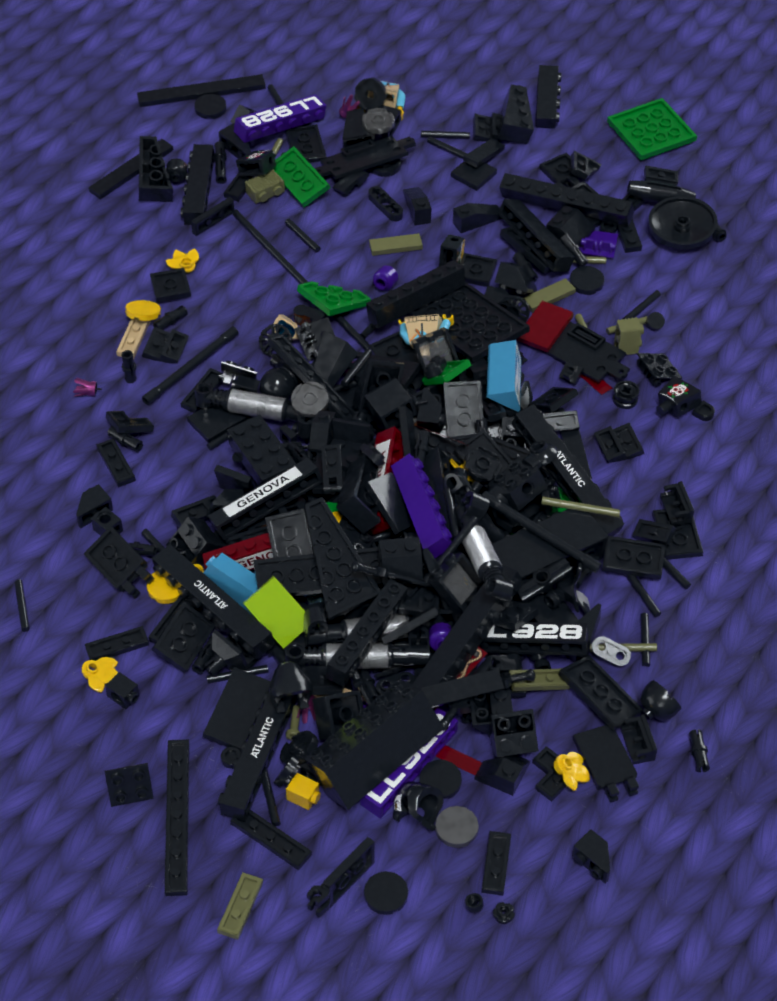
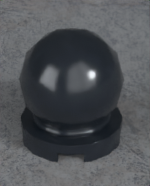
(279, 381)

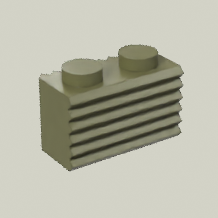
(264, 187)
(628, 335)

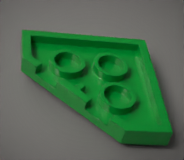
(332, 299)

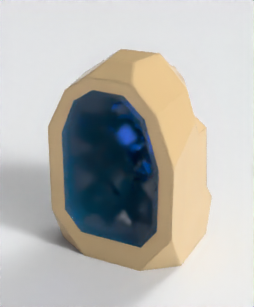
(289, 324)

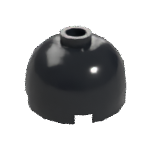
(658, 702)

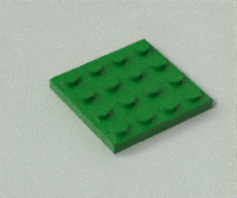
(651, 129)

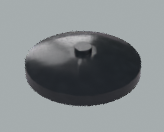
(682, 222)

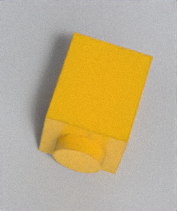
(303, 791)

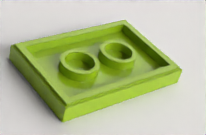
(277, 611)

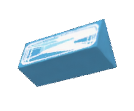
(504, 374)

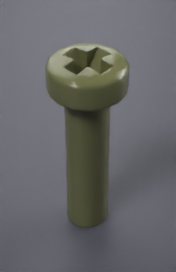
(294, 724)

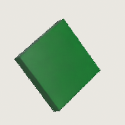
(451, 370)

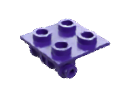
(599, 244)

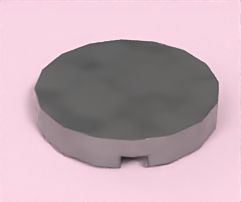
(378, 121)
(309, 399)
(456, 826)

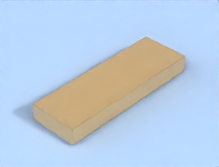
(133, 336)

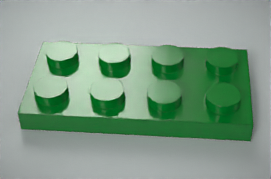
(300, 177)

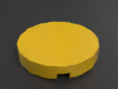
(143, 310)
(161, 591)

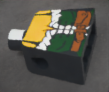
(451, 249)

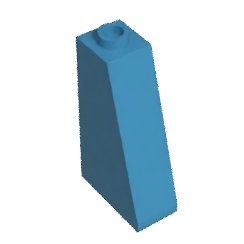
(232, 578)

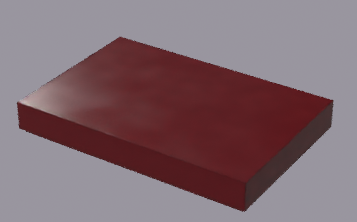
(546, 326)

